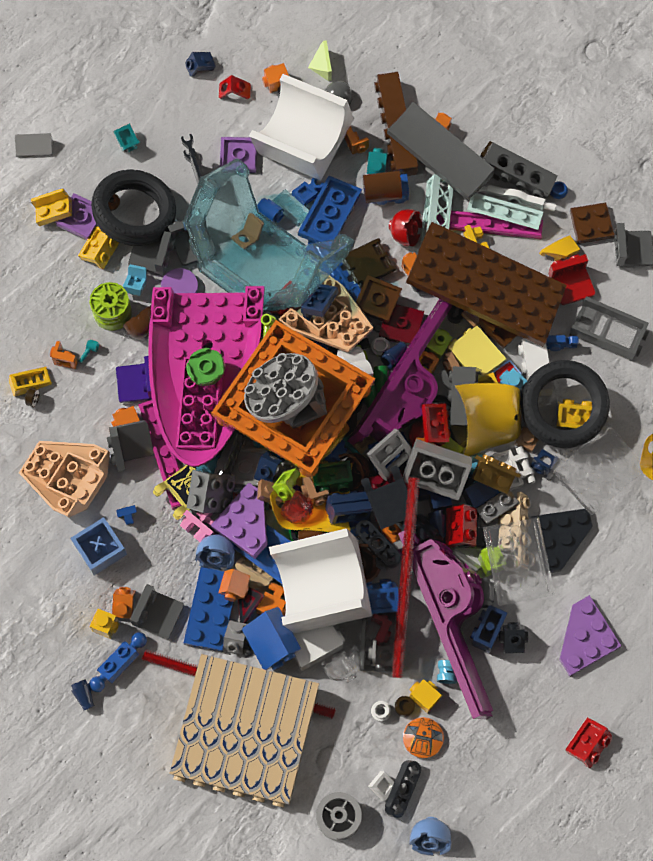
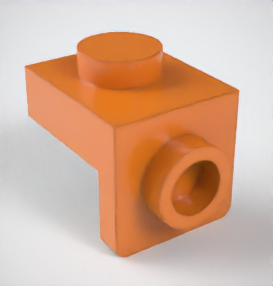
(123, 602)

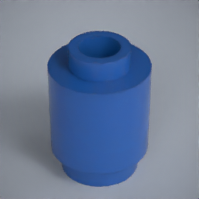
(270, 210)

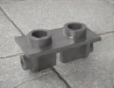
(497, 506)

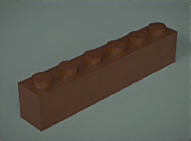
(393, 106)

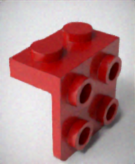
(575, 276)

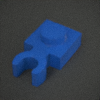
(307, 192)
(558, 342)

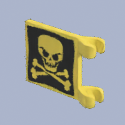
(179, 486)

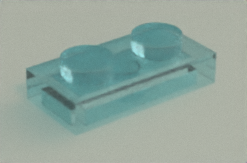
(291, 207)

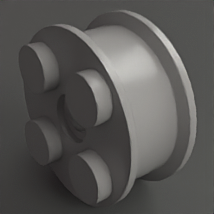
(338, 828)

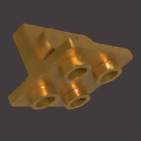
(494, 474)

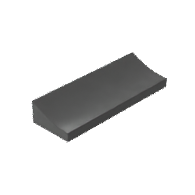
(441, 151)

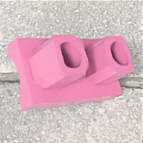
(190, 521)

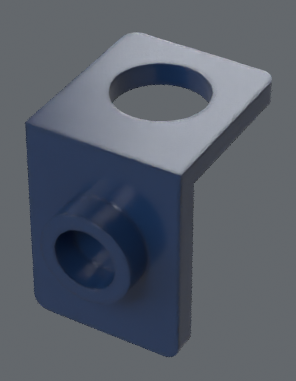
(268, 466)
(540, 466)

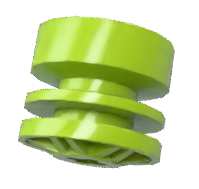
(112, 315)

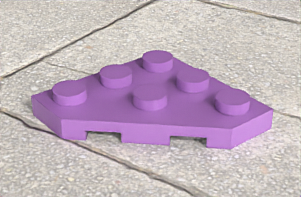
(244, 522)
(586, 637)

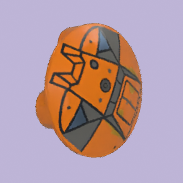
(423, 737)

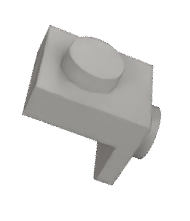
(234, 637)

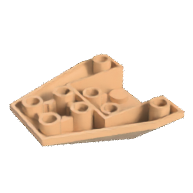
(340, 327)
(66, 474)

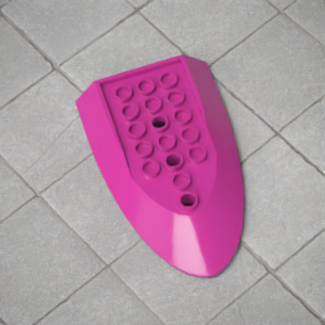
(178, 329)

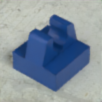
(127, 513)

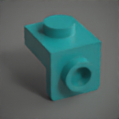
(126, 138)
(376, 161)

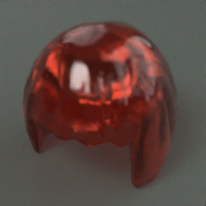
(297, 509)

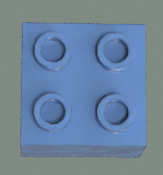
(98, 546)

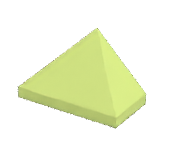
(321, 62)

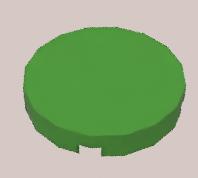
(205, 367)

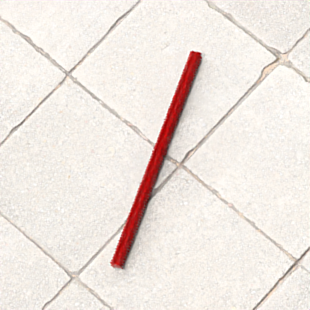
(405, 576)
(186, 668)

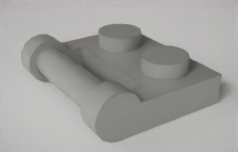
(387, 450)

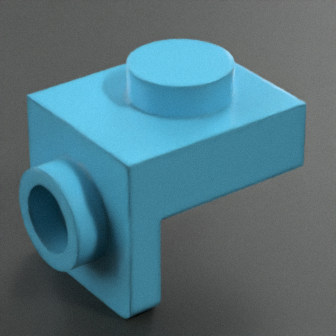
(135, 280)

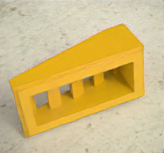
(21, 376)

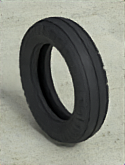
(133, 180)
(579, 373)

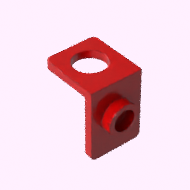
(236, 86)

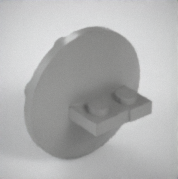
(281, 388)

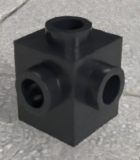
(519, 635)

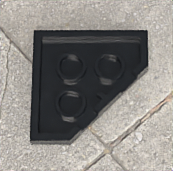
(563, 535)

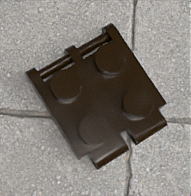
(368, 261)

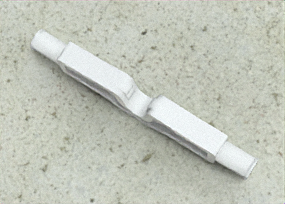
(522, 197)

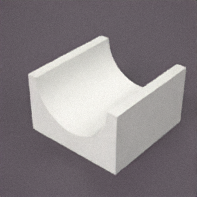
(304, 128)
(322, 581)

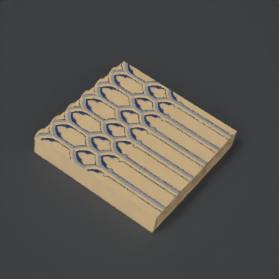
(244, 730)

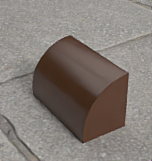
(382, 186)

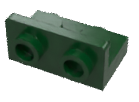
(334, 477)

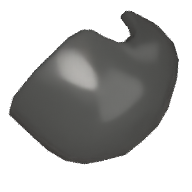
(341, 90)

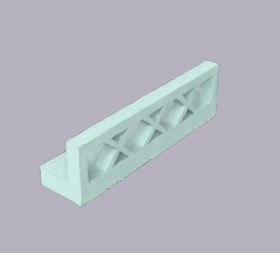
(431, 204)
(505, 210)

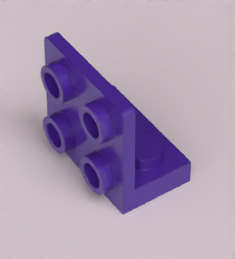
(134, 382)

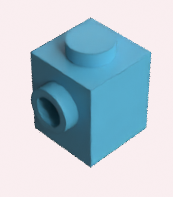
(513, 378)

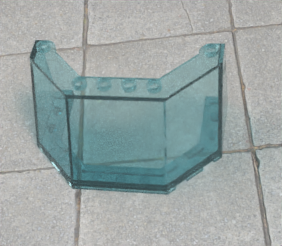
(275, 261)

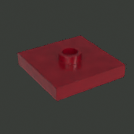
(402, 325)

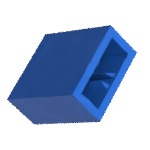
(271, 639)

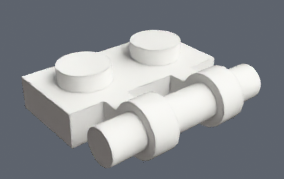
(522, 457)

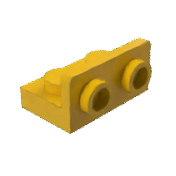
(52, 207)
(98, 248)
(573, 414)

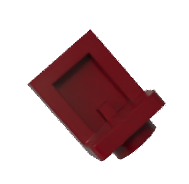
(383, 633)

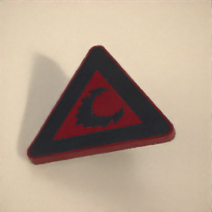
(249, 604)

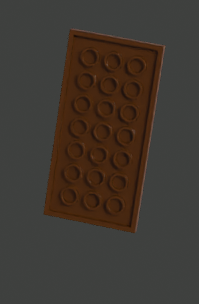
(486, 284)

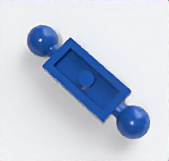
(118, 662)

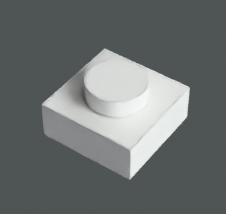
(381, 785)

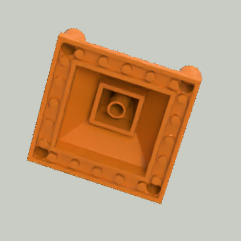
(309, 443)

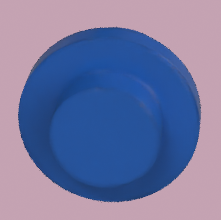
(559, 190)

